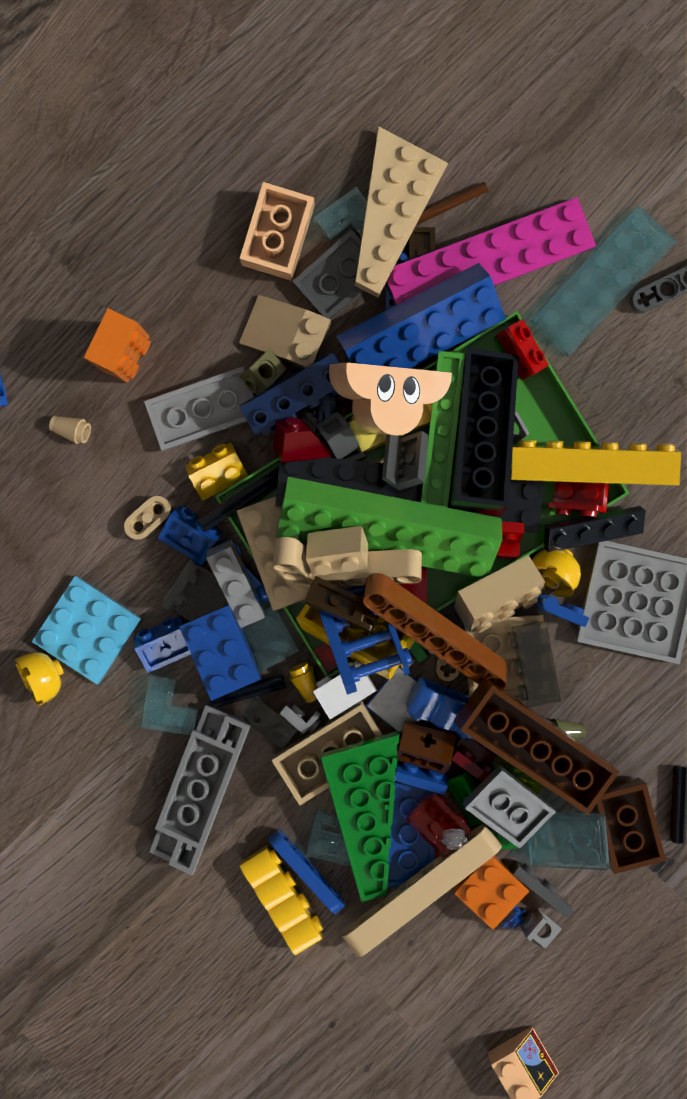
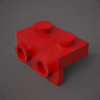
(519, 341)

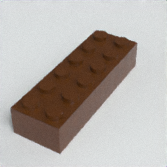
(535, 746)

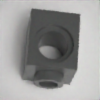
(337, 435)

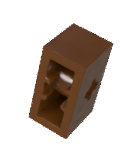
(436, 754)

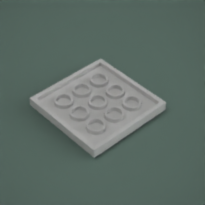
(636, 602)

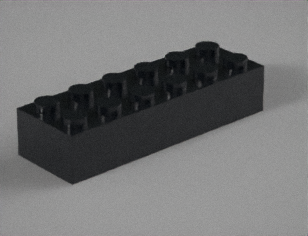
(484, 433)

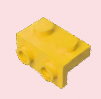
(216, 470)

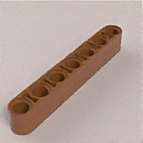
(433, 630)

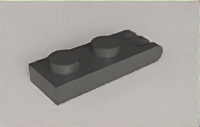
(544, 889)

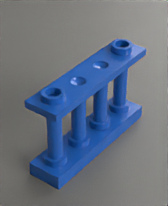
(342, 649)

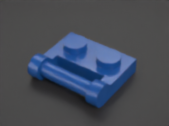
(567, 611)

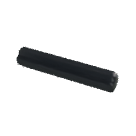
(252, 690)
(679, 805)

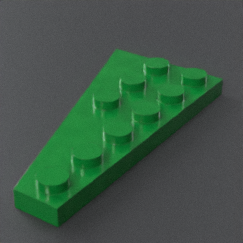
(363, 797)

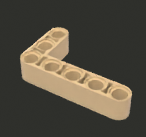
(399, 565)

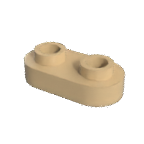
(147, 516)

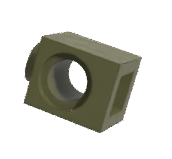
(269, 366)

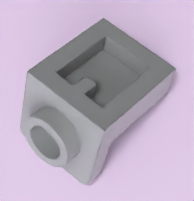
(295, 716)

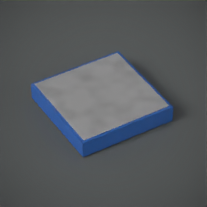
(391, 700)

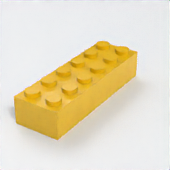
(596, 464)

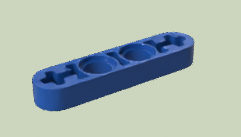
(306, 871)

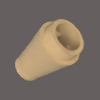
(73, 429)

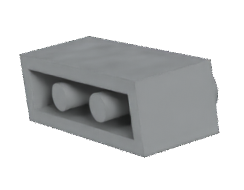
(235, 583)

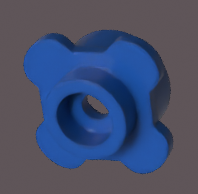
(514, 918)

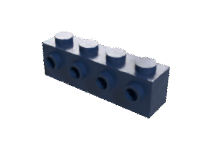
(289, 396)

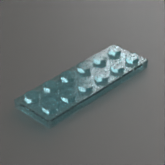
(603, 281)

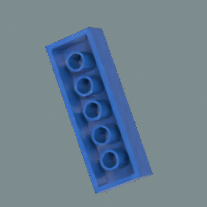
(426, 322)

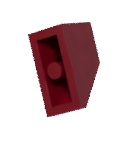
(297, 441)

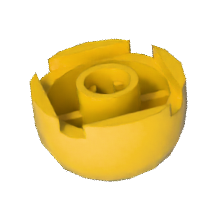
(559, 571)
(40, 676)

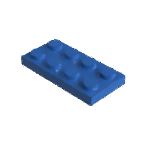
(408, 848)

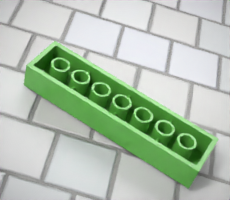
(445, 536)

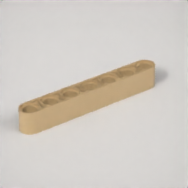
(420, 891)

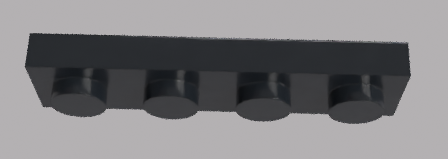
(594, 529)

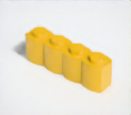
(281, 900)

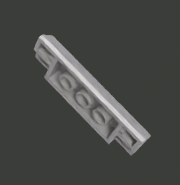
(199, 788)

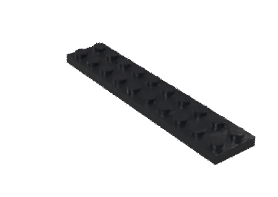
(524, 495)

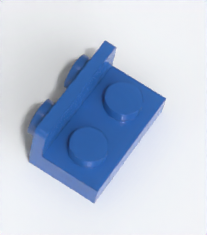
(186, 536)
(161, 644)
(421, 777)

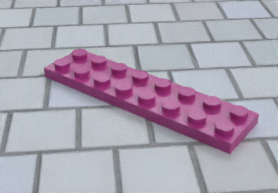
(502, 252)

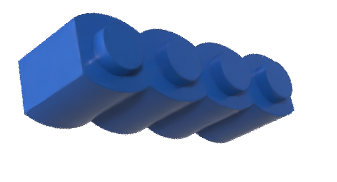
(437, 704)

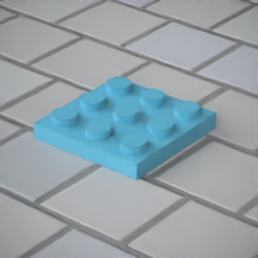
(86, 630)

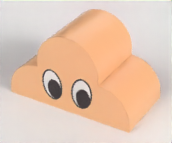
(388, 397)

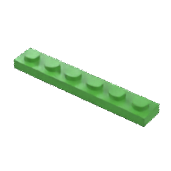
(443, 433)

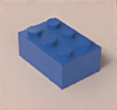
(221, 652)

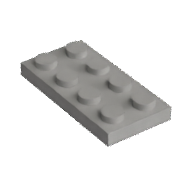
(198, 409)

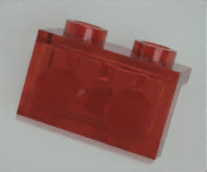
(432, 818)

